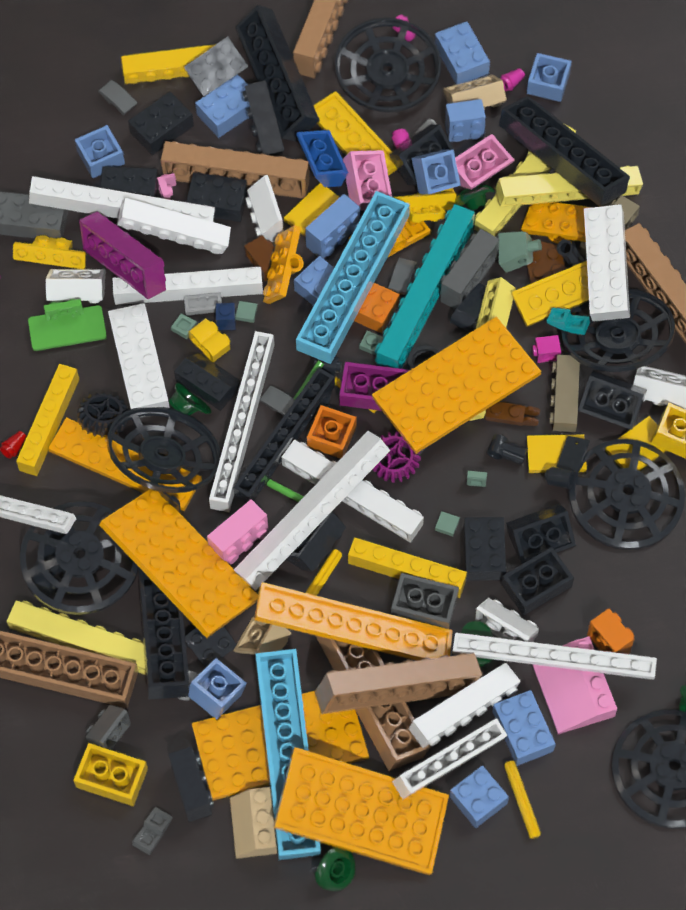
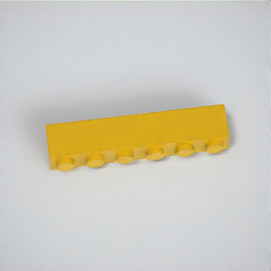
(159, 64)
(47, 420)
(393, 563)

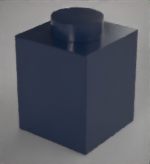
(225, 316)

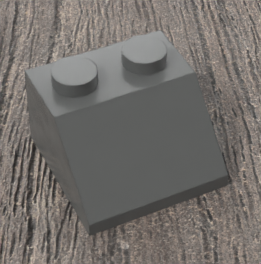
(109, 728)

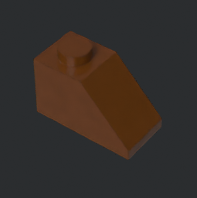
(259, 254)

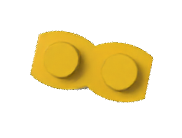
(209, 340)

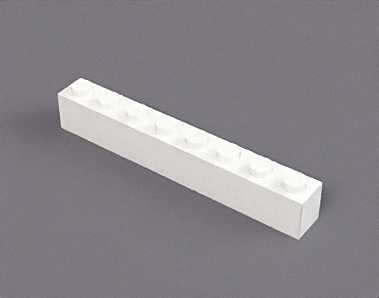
(228, 282)
(364, 497)

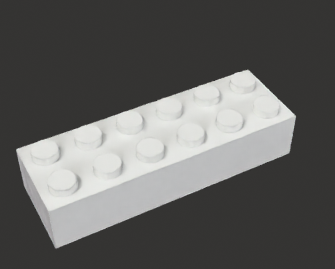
(606, 263)
(138, 357)

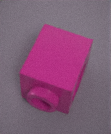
(546, 348)

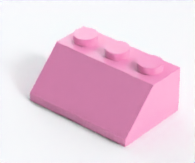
(482, 162)
(366, 175)

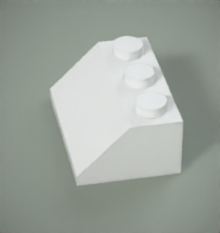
(264, 209)
(75, 284)
(662, 386)
(505, 623)

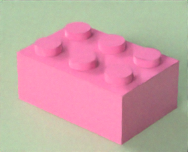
(239, 532)

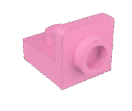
(165, 183)

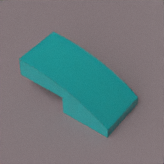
(565, 321)

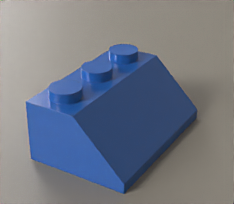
(323, 157)

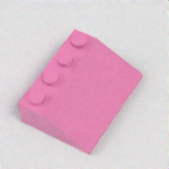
(575, 696)

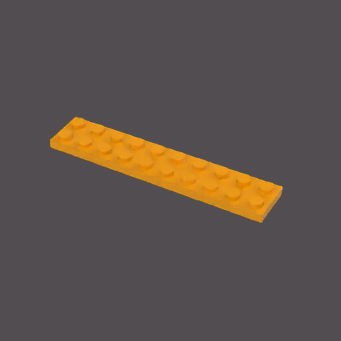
(351, 624)

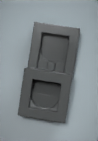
(118, 97)
(402, 276)
(277, 400)
(152, 831)

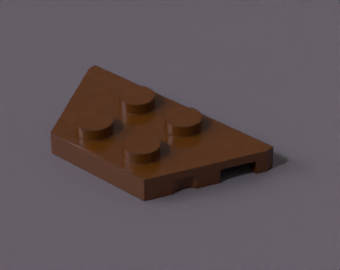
(545, 263)

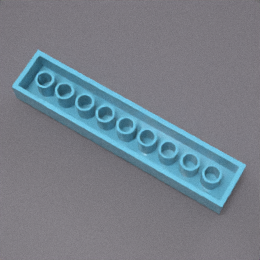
(352, 277)
(283, 731)

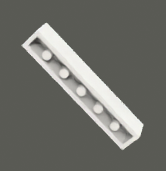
(173, 226)
(464, 705)
(449, 758)

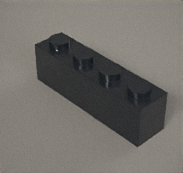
(263, 119)

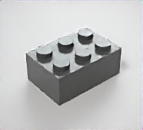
(425, 601)

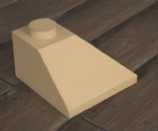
(262, 638)

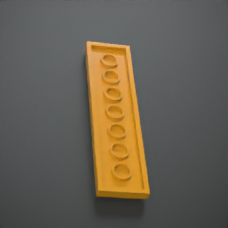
(92, 453)

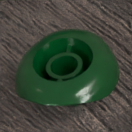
(473, 197)
(336, 870)

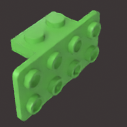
(66, 325)

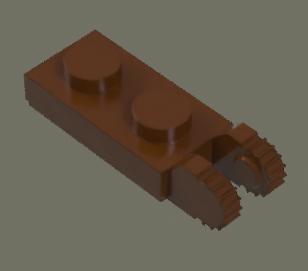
(512, 414)

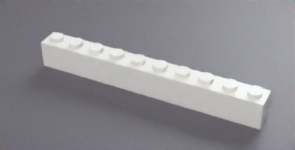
(105, 201)
(241, 421)
(312, 510)

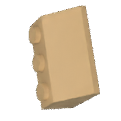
(488, 89)
(253, 823)

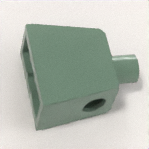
(516, 250)

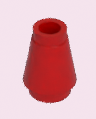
(12, 445)

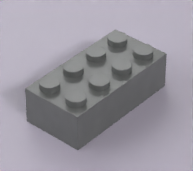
(29, 220)
(469, 269)

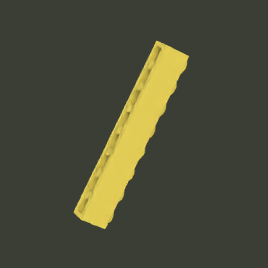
(551, 188)
(494, 217)
(498, 303)
(75, 634)

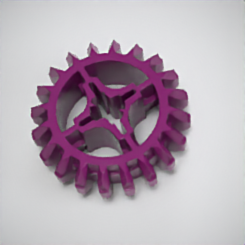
(408, 464)

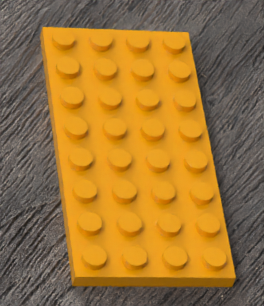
(456, 384)
(179, 562)
(235, 745)
(360, 811)

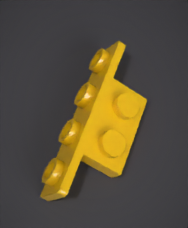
(429, 206)
(50, 251)

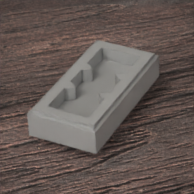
(201, 303)

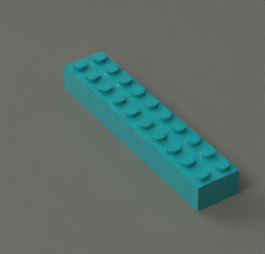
(425, 289)

